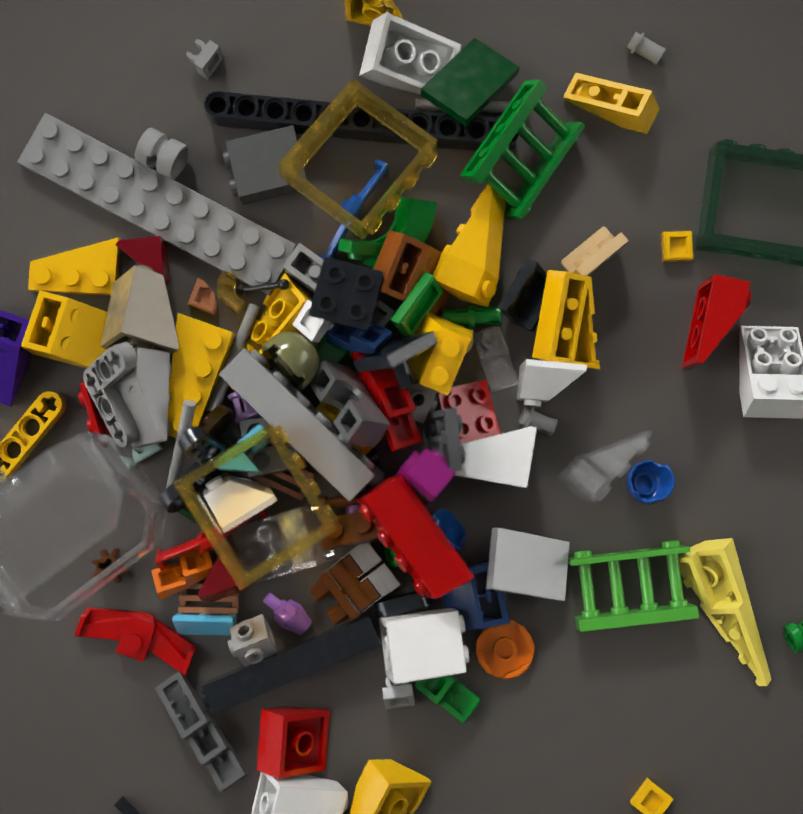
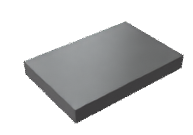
(527, 564)

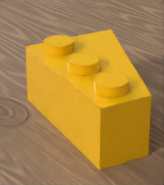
(566, 320)

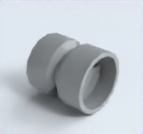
(156, 151)

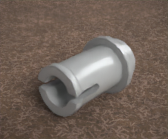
(645, 47)
(535, 419)

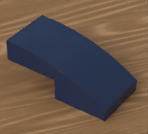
(358, 340)

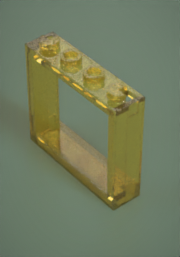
(326, 124)
(214, 533)

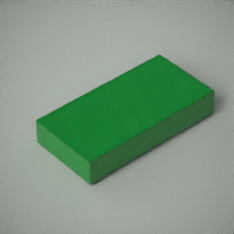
(417, 305)

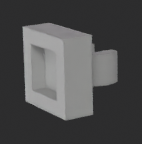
(208, 58)
(398, 696)

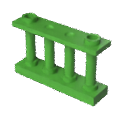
(649, 610)

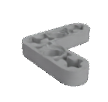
(100, 383)

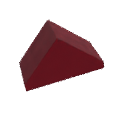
(148, 252)
(218, 583)

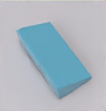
(204, 623)

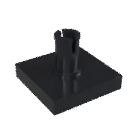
(396, 355)

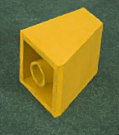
(440, 363)

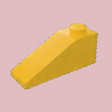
(615, 102)

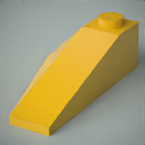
(388, 789)

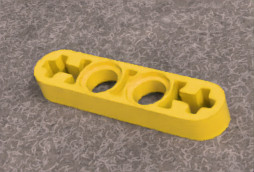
(26, 441)

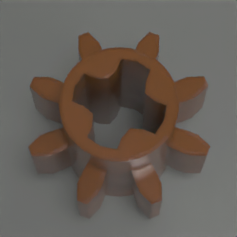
(106, 557)

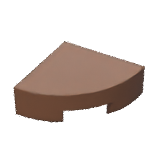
(203, 298)

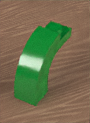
(412, 218)

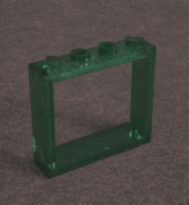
(738, 246)

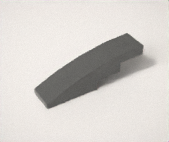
(201, 730)

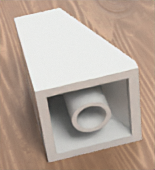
(500, 458)
(423, 644)
(299, 795)

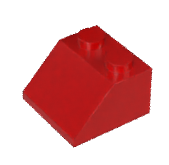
(292, 741)

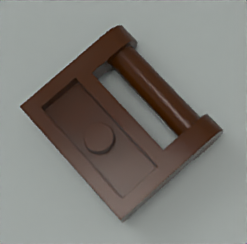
(351, 528)

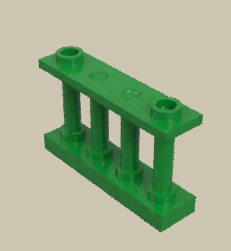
(497, 146)

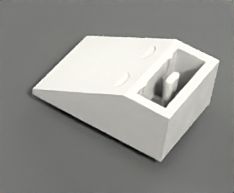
(771, 372)

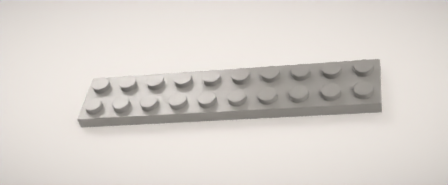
(156, 203)

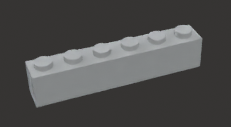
(304, 428)

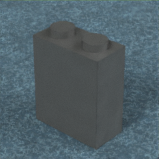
(255, 164)

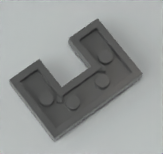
(442, 434)

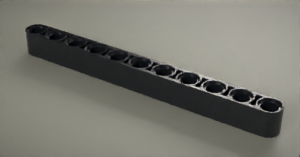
(374, 131)

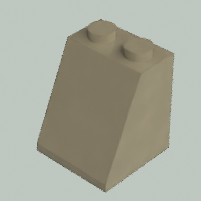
(140, 312)

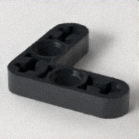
(199, 447)

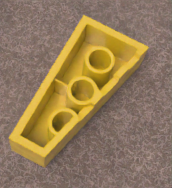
(196, 367)

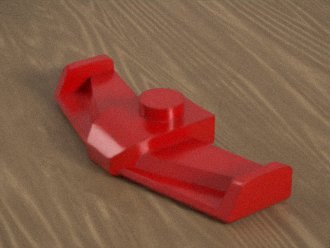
(199, 543)
(137, 636)

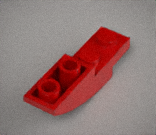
(394, 404)

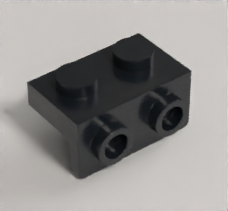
(524, 298)

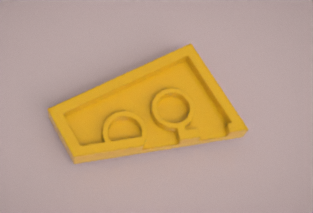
(78, 271)

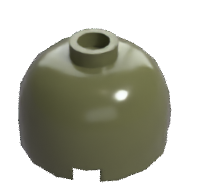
(294, 357)

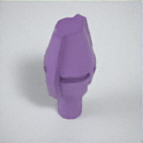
(289, 614)

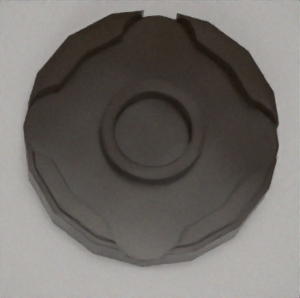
(218, 421)

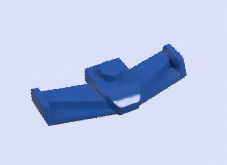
(356, 205)

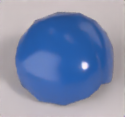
(650, 482)
(450, 527)

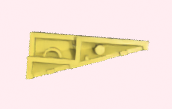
(718, 582)

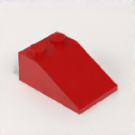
(716, 309)

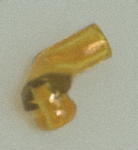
(226, 292)

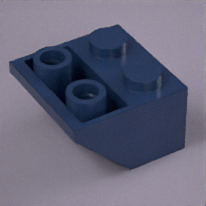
(478, 605)

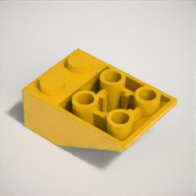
(65, 330)

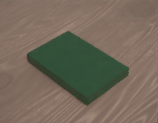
(469, 81)

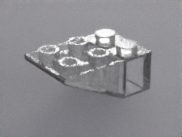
(594, 470)
(269, 536)

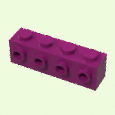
(426, 474)

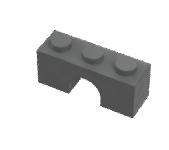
(360, 417)

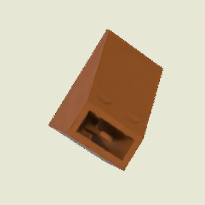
(403, 265)

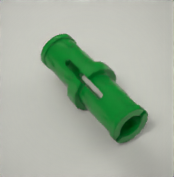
(473, 316)

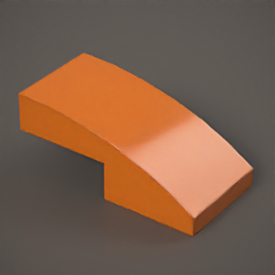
(182, 574)

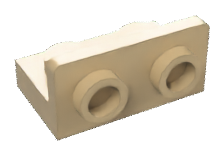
(593, 252)

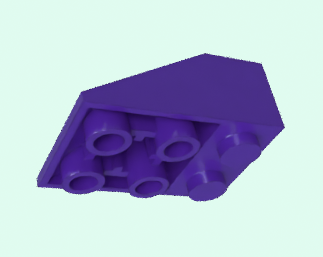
(12, 356)

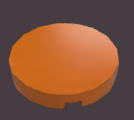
(505, 650)

